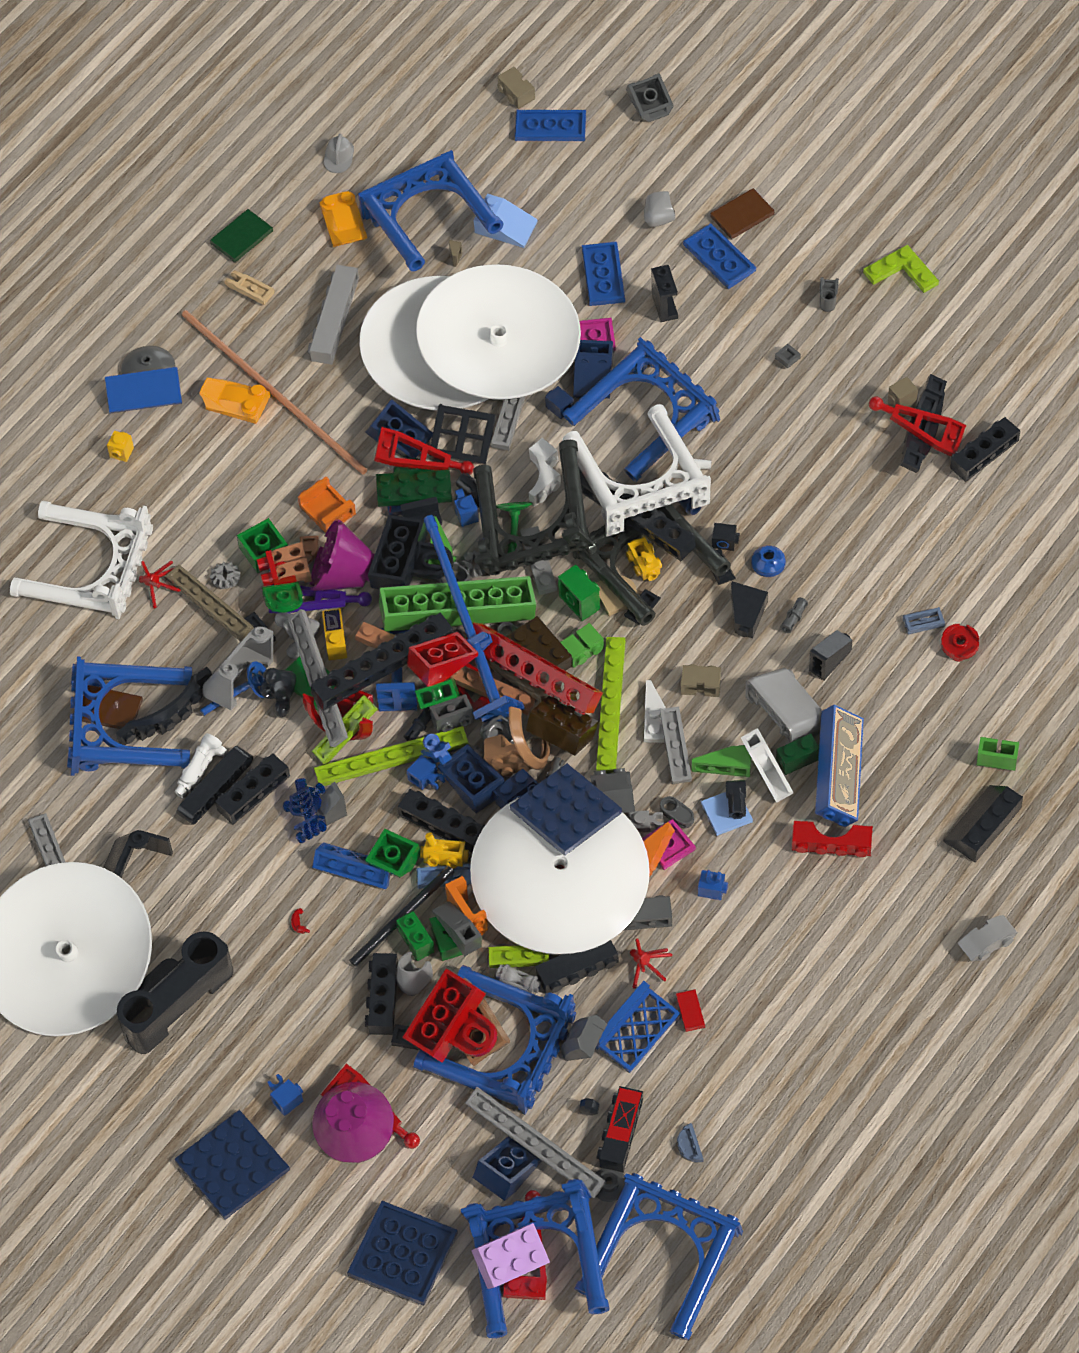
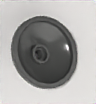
(156, 356)

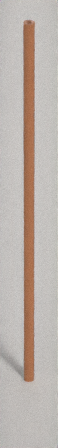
(274, 392)

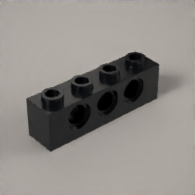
(1007, 436)
(249, 798)
(382, 1023)

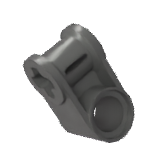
(828, 294)

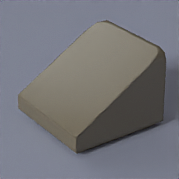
(455, 251)

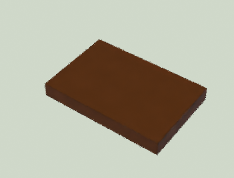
(742, 213)
(115, 708)

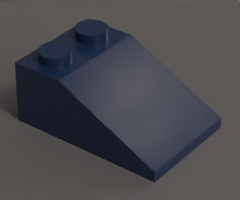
(398, 419)
(471, 778)
(505, 1168)

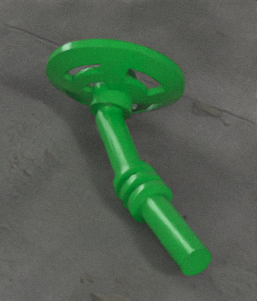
(514, 511)

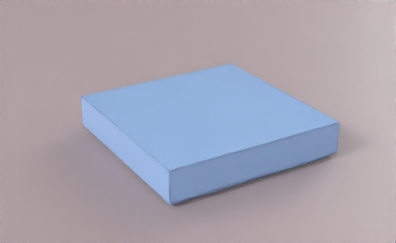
(718, 814)

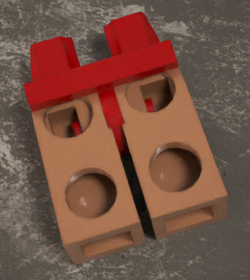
(286, 565)

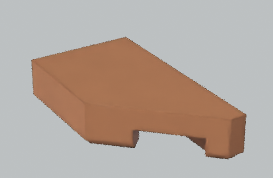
(310, 546)

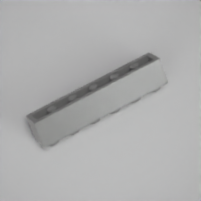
(334, 314)

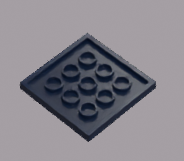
(565, 809)
(232, 1164)
(402, 1252)

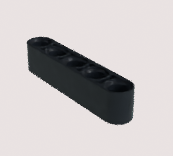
(214, 784)

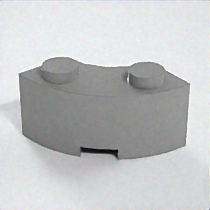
(982, 942)

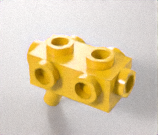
(647, 564)
(443, 852)

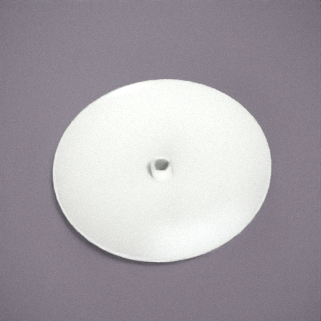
(498, 331)
(393, 353)
(556, 907)
(108, 954)

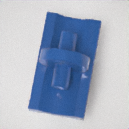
(436, 749)

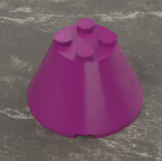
(342, 560)
(353, 1122)

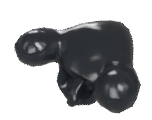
(279, 686)

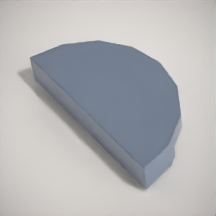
(688, 1144)

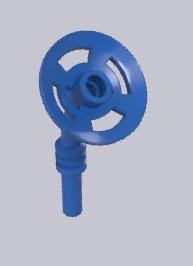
(253, 683)

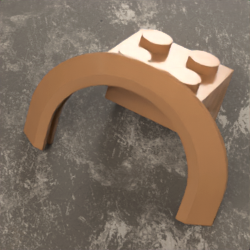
(509, 757)

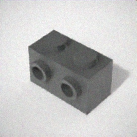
(452, 714)

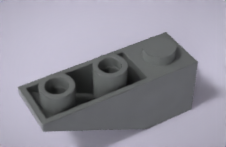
(459, 928)

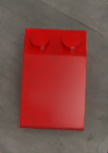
(440, 658)

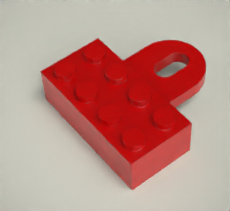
(449, 1018)

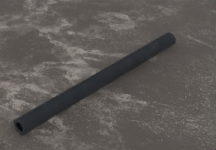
(410, 907)

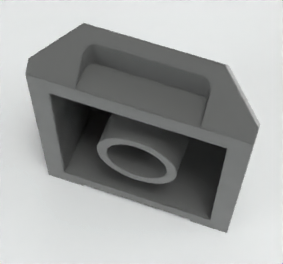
(650, 98)
(583, 1038)

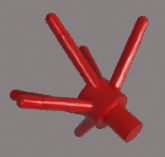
(152, 579)
(642, 958)

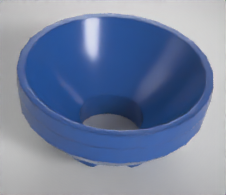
(768, 567)

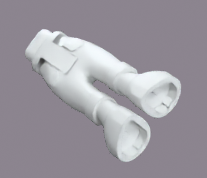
(197, 767)

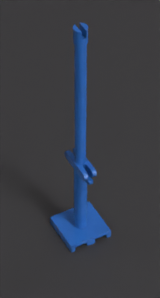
(479, 642)
(396, 695)

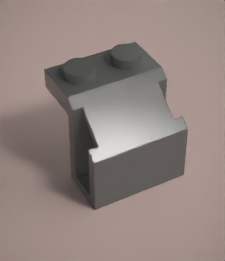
(616, 787)

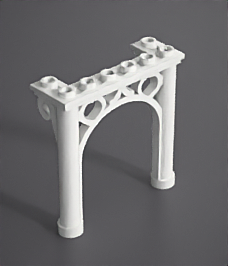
(653, 494)
(96, 595)

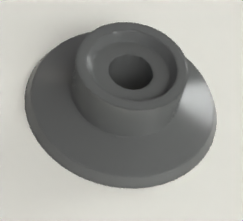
(611, 1191)

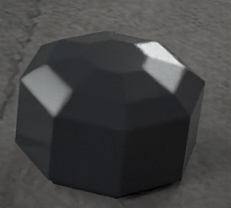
(589, 1106)

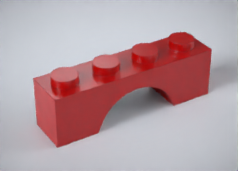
(855, 842)

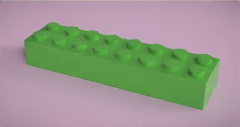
(485, 600)

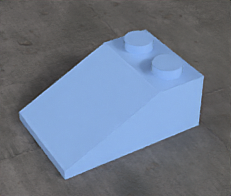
(517, 223)

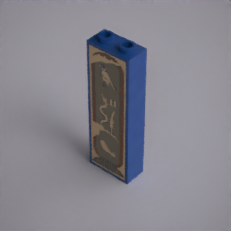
(839, 766)

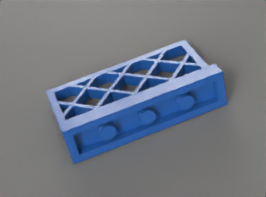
(620, 1020)

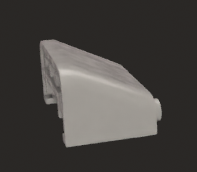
(254, 647)
(785, 703)

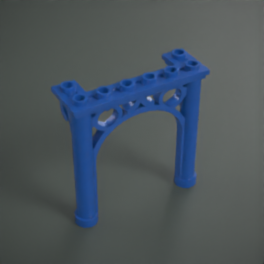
(411, 182)
(636, 362)
(90, 754)
(511, 1091)
(574, 1195)
(631, 1195)

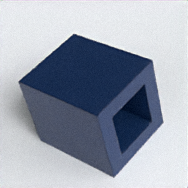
(557, 401)

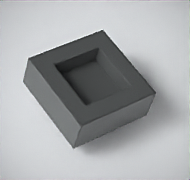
(787, 356)

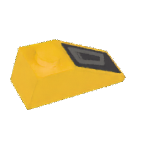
(334, 634)

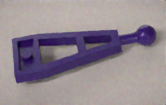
(335, 599)

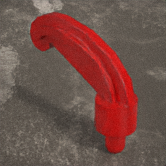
(295, 922)

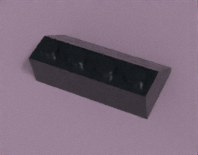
(984, 821)

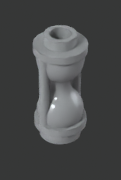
(512, 976)

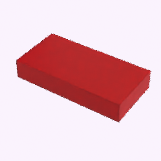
(690, 1010)

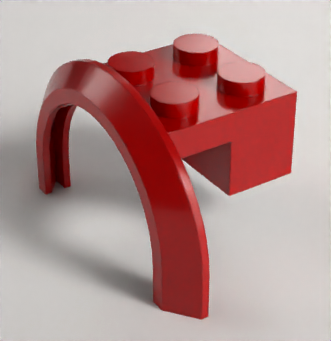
(344, 706)

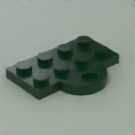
(413, 485)

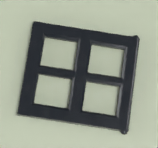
(462, 433)

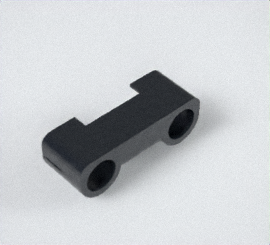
(173, 990)

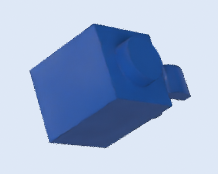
(465, 508)
(424, 772)
(712, 885)
(285, 1095)

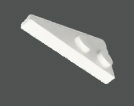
(653, 726)

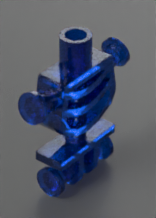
(310, 804)

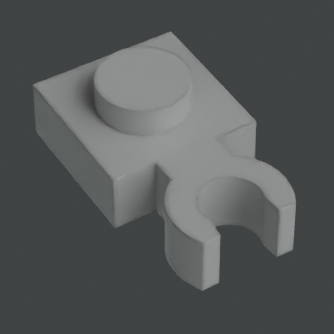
(643, 820)

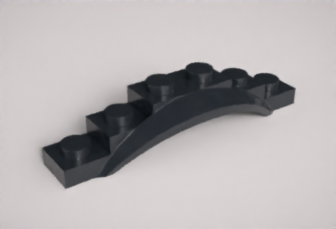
(930, 401)
(168, 716)

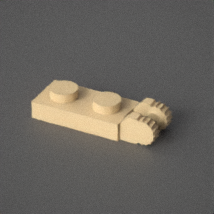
(250, 287)

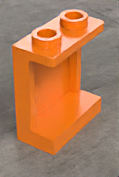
(325, 504)
(458, 895)

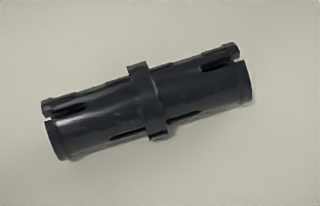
(418, 725)

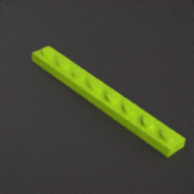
(611, 704)
(384, 758)

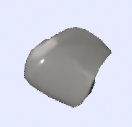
(658, 209)
(410, 978)

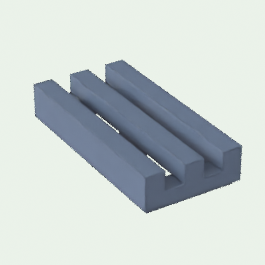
(924, 623)

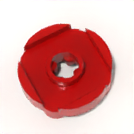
(957, 651)

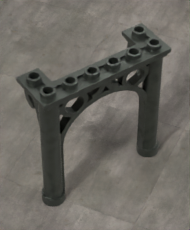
(573, 513)
(610, 577)

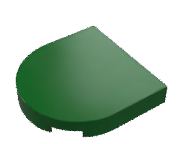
(283, 597)

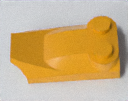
(342, 218)
(234, 399)

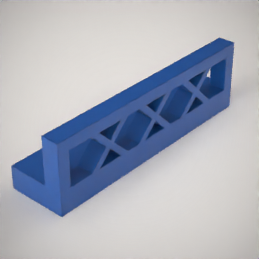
(349, 865)

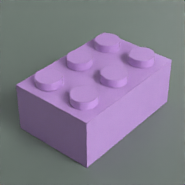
(510, 1256)

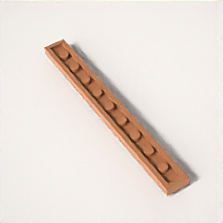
(464, 677)

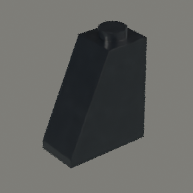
(747, 608)
(829, 654)

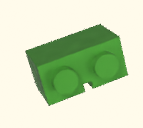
(584, 647)
(989, 757)

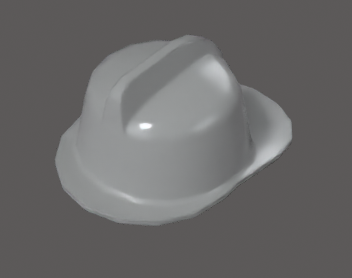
(338, 154)

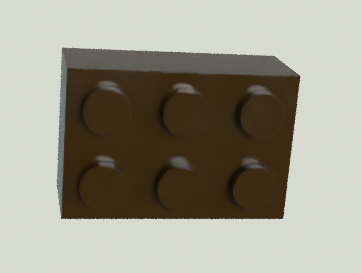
(541, 641)
(561, 725)

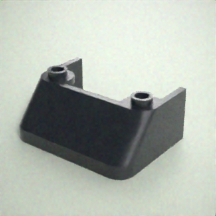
(124, 846)

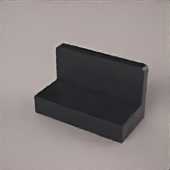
(421, 509)

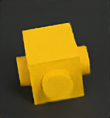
(120, 446)

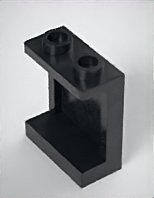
(662, 291)

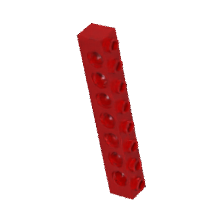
(588, 695)

